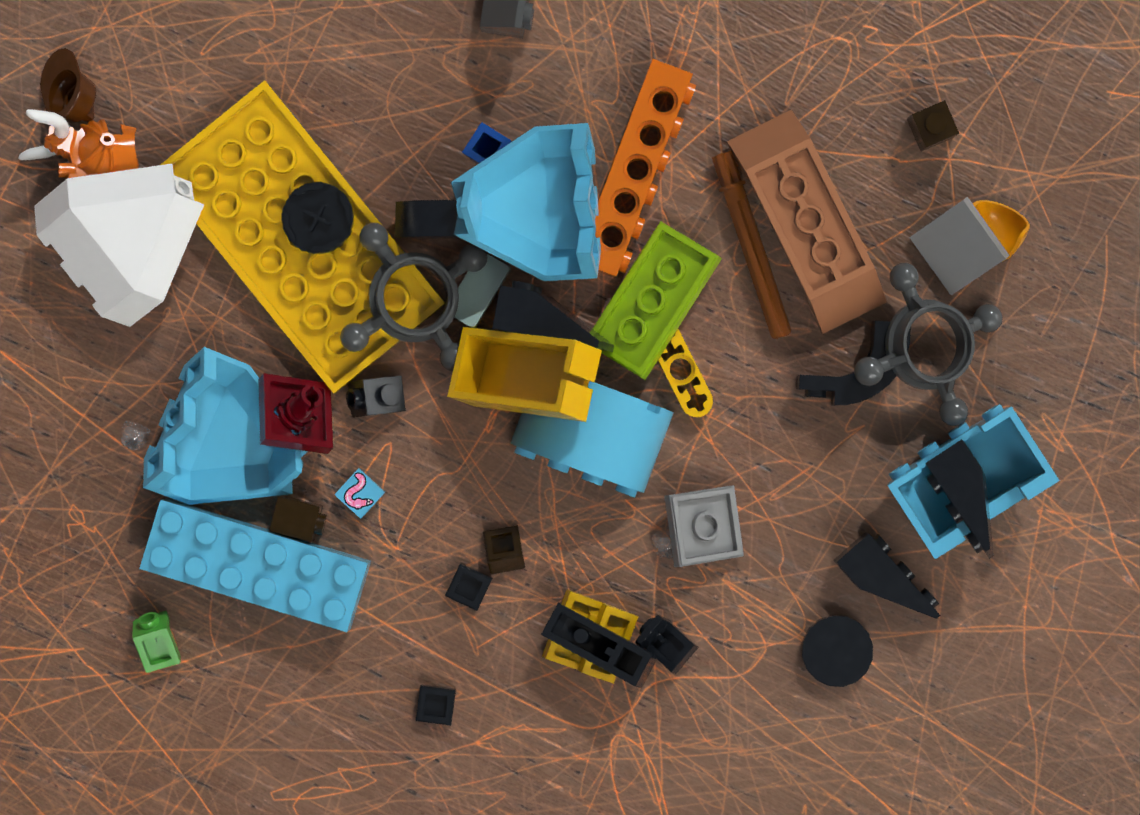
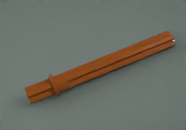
(751, 244)

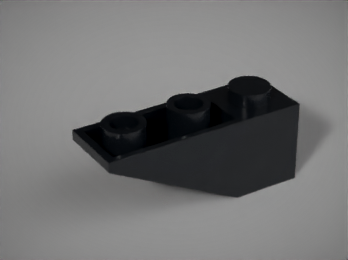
(965, 486)
(876, 573)

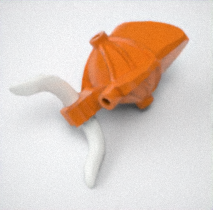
(88, 150)

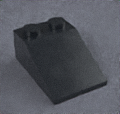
(530, 312)

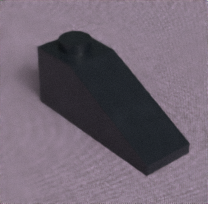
(599, 645)

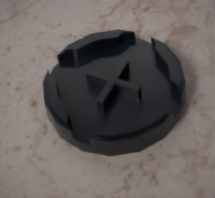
(317, 218)
(837, 650)

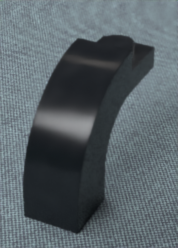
(426, 219)
(846, 388)

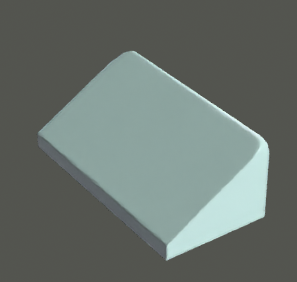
(479, 290)

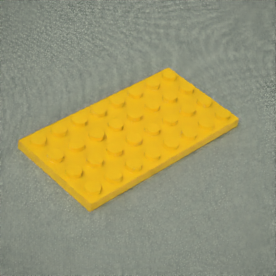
(243, 176)

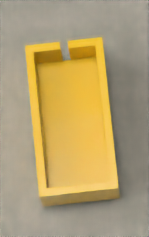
(524, 373)

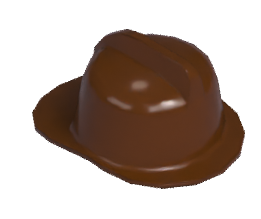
(66, 88)

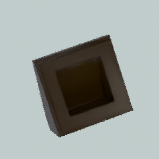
(503, 549)

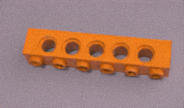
(659, 80)

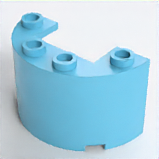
(612, 445)
(1009, 461)

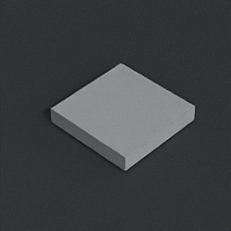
(959, 246)
(704, 526)

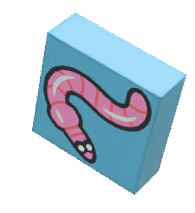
(360, 493)

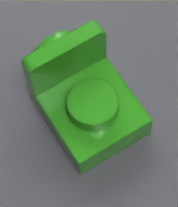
(155, 641)

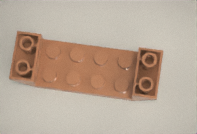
(809, 220)

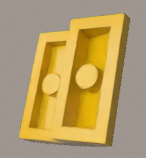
(608, 616)

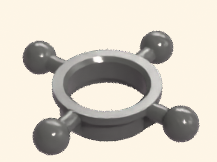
(375, 238)
(870, 370)

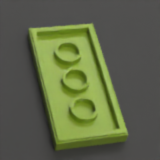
(655, 298)

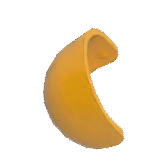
(1006, 224)

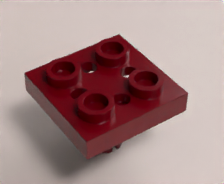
(309, 401)

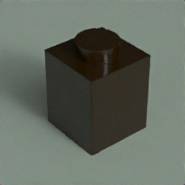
(932, 125)
(298, 518)

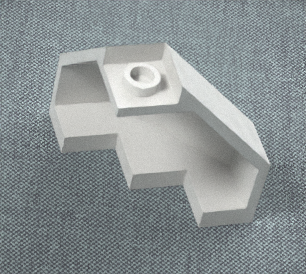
(121, 235)

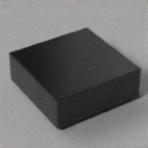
(468, 586)
(435, 704)

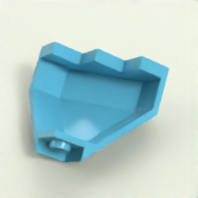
(535, 203)
(213, 439)

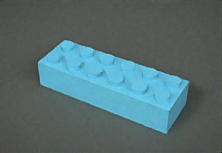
(255, 564)

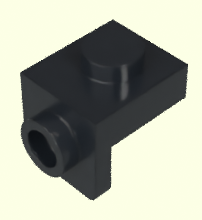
(375, 396)
(667, 642)

